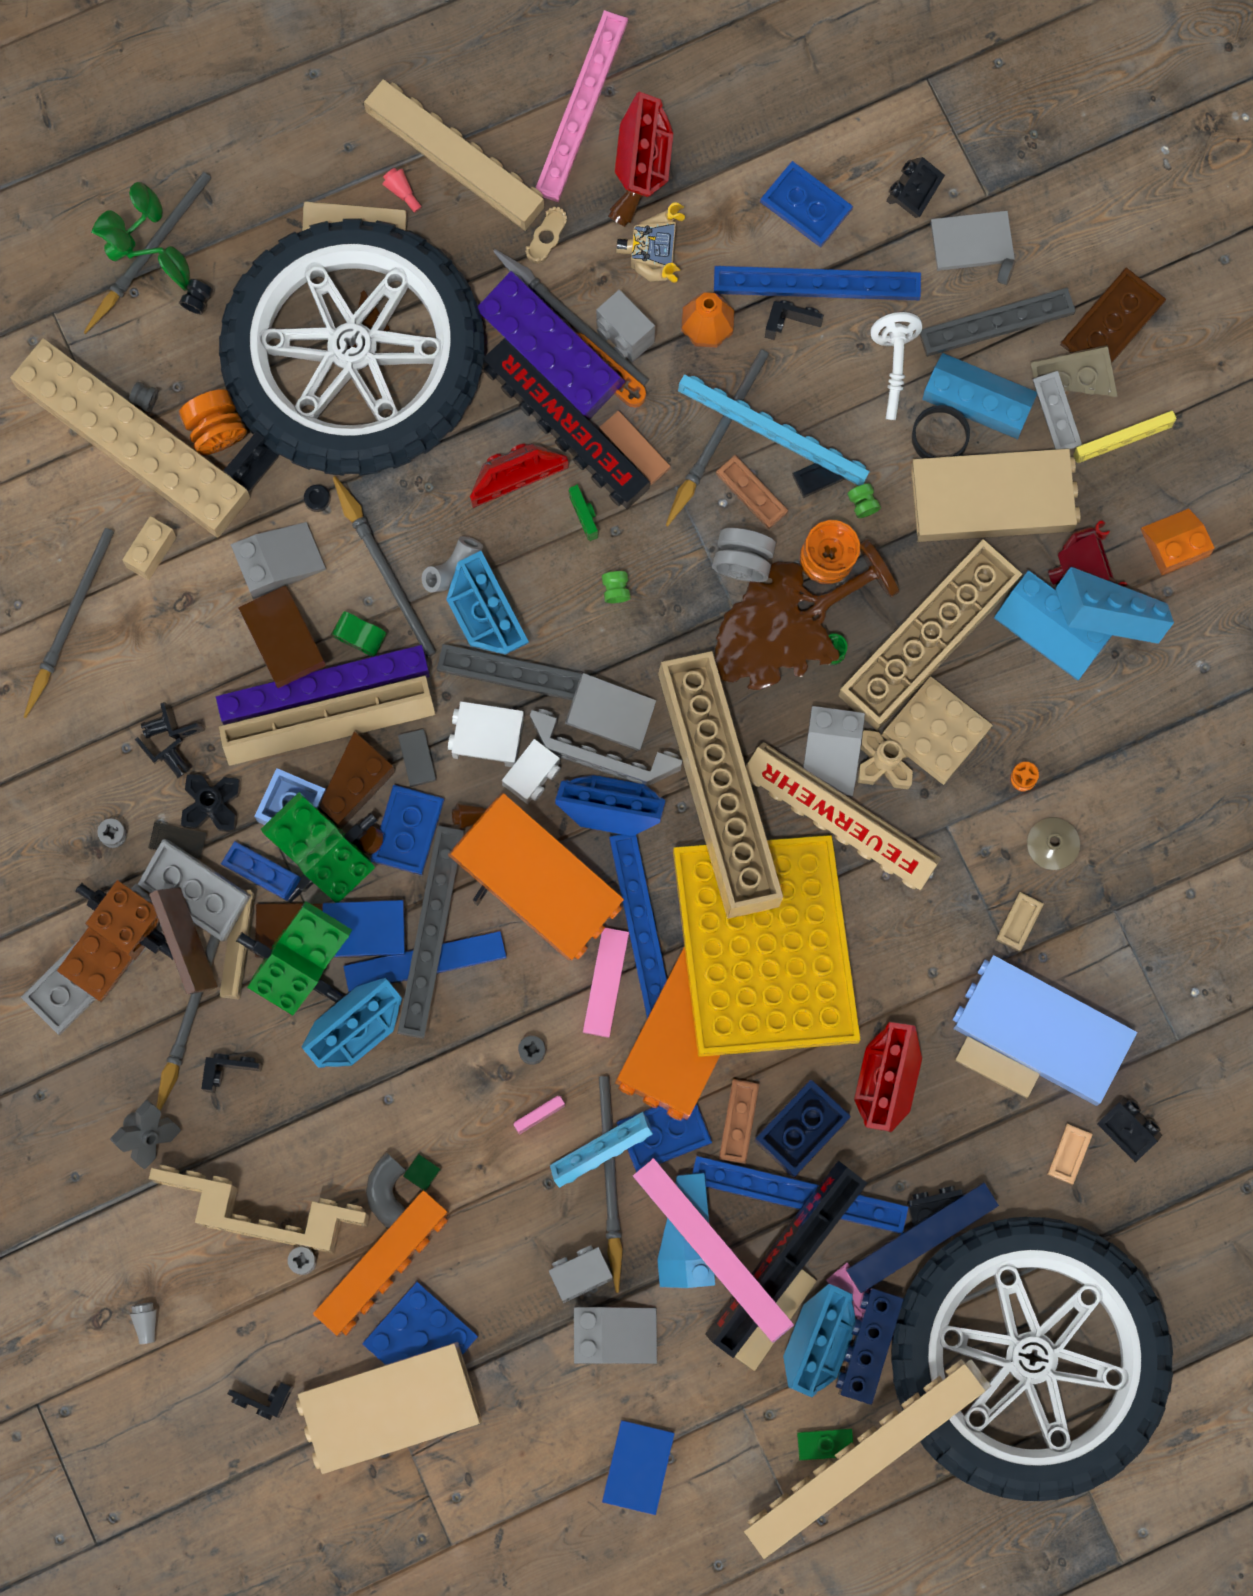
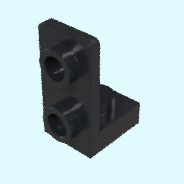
(788, 310)
(212, 1077)
(277, 1397)

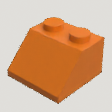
(1177, 541)

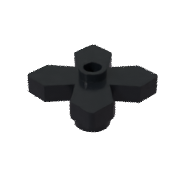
(222, 793)

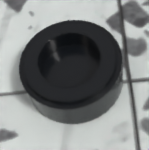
(316, 498)

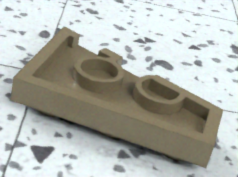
(1081, 371)

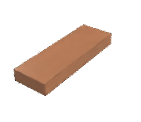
(634, 447)
(751, 492)
(739, 1121)

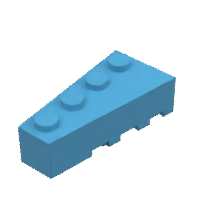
(1111, 608)

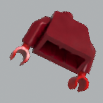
(1086, 553)

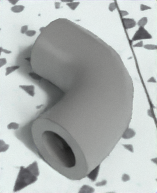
(440, 577)

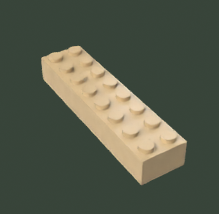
(930, 635)

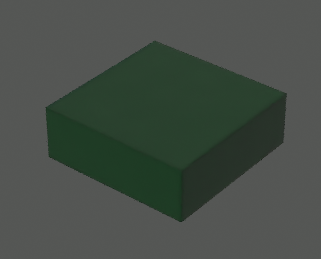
(422, 1173)

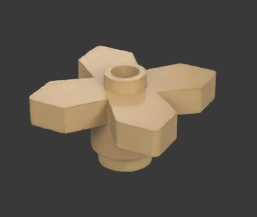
(885, 759)

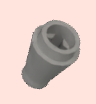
(144, 1321)

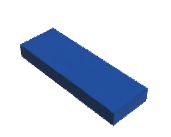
(260, 871)

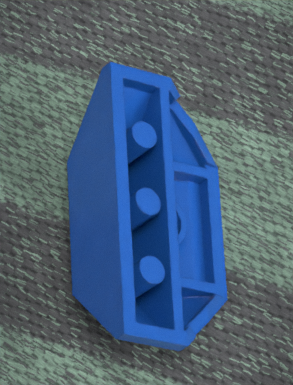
(610, 804)

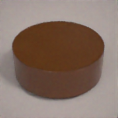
(371, 841)

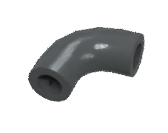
(380, 1190)

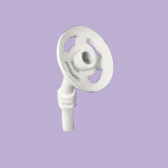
(897, 339)

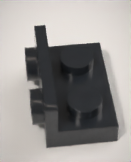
(915, 186)
(251, 462)
(1130, 1129)
(924, 1205)

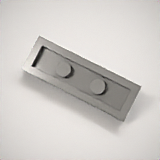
(1057, 411)

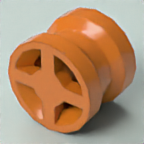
(1026, 771)

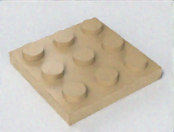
(937, 730)

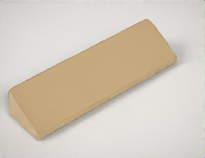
(320, 212)
(236, 954)
(758, 1343)

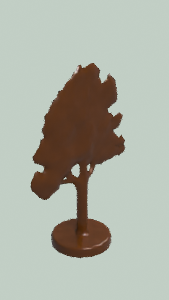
(773, 633)

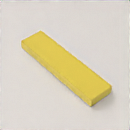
(1124, 437)

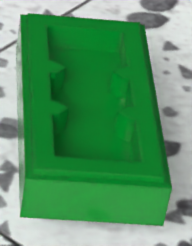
(584, 512)
(822, 1443)

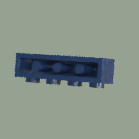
(870, 1346)

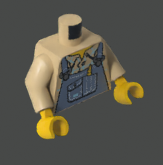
(654, 245)

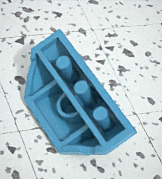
(483, 608)
(353, 1025)
(819, 1340)

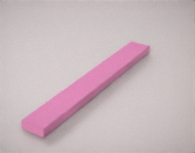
(581, 105)
(713, 1250)

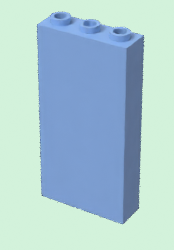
(1044, 1030)

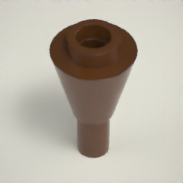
(466, 815)

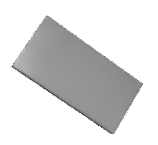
(209, 896)

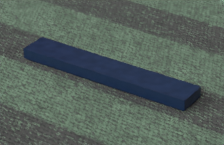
(922, 1237)

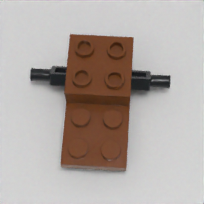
(115, 936)

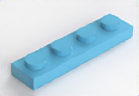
(601, 1149)

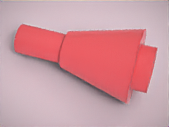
(398, 184)

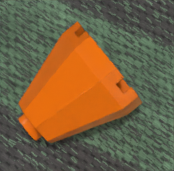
(707, 320)

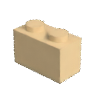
(149, 548)

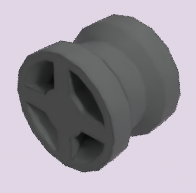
(143, 397)
(531, 1054)

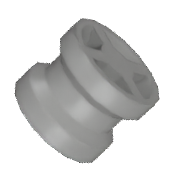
(114, 838)
(306, 1262)

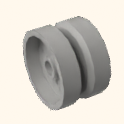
(744, 555)

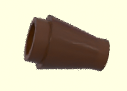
(625, 208)

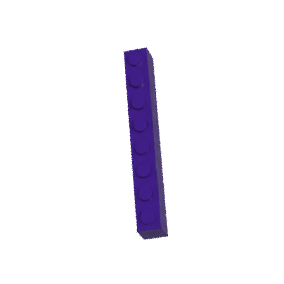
(323, 685)

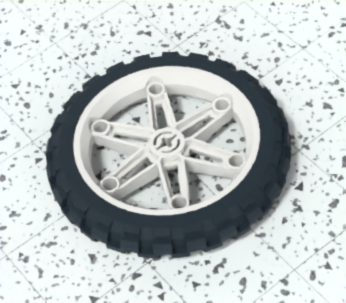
(389, 440)
(1141, 1334)

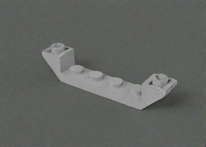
(663, 766)

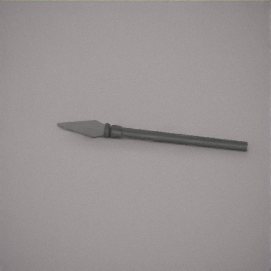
(543, 292)

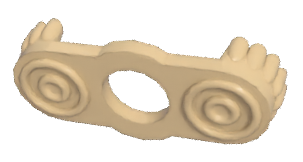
(553, 222)

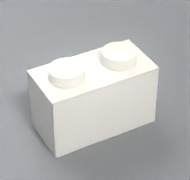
(531, 772)

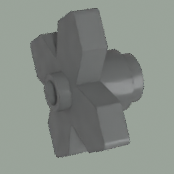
(143, 1131)

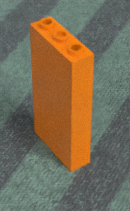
(536, 877)
(665, 1055)

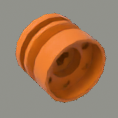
(212, 422)
(829, 538)

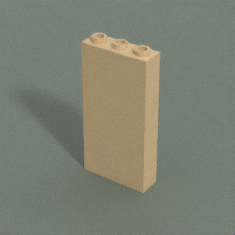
(994, 495)
(389, 1408)

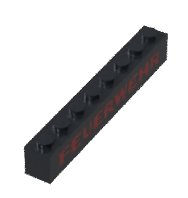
(565, 423)
(790, 1253)

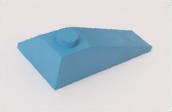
(677, 1261)

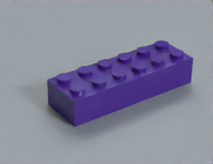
(550, 345)

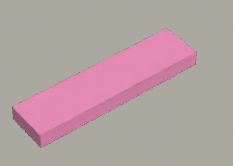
(605, 982)

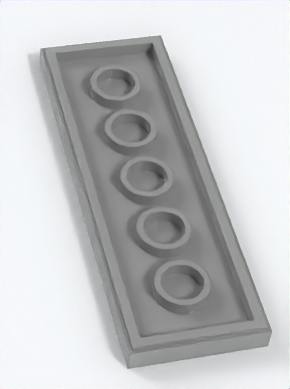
(59, 999)

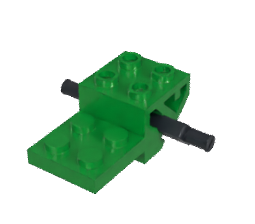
(320, 848)
(297, 959)

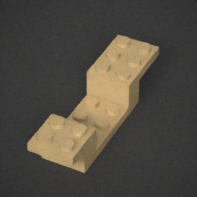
(218, 1203)

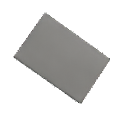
(972, 240)
(610, 712)

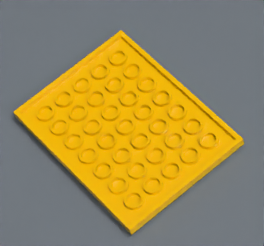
(771, 973)

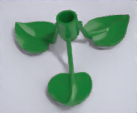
(121, 243)

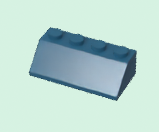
(980, 395)
(1038, 619)

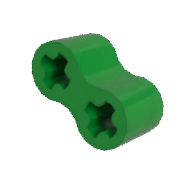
(358, 634)

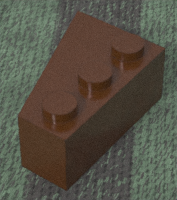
(355, 781)

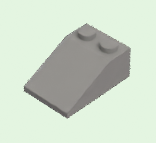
(277, 558)
(834, 747)
(615, 1335)

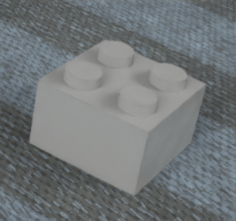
(625, 326)
(580, 1274)

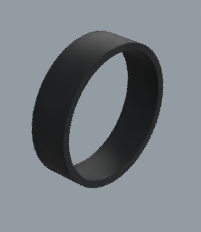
(940, 409)

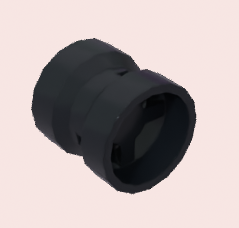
(196, 296)

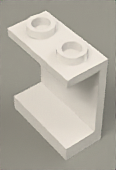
(486, 732)

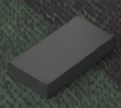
(417, 758)

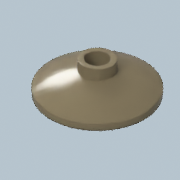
(1047, 855)

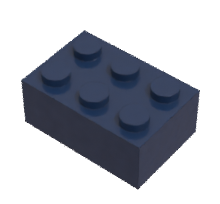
(802, 1128)

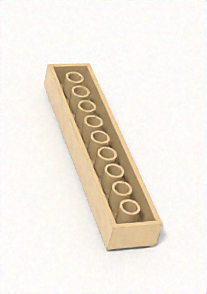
(130, 438)
(720, 785)
(869, 1457)

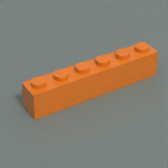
(381, 1263)

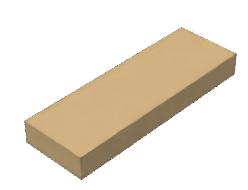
(997, 1067)

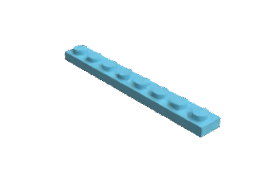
(781, 434)

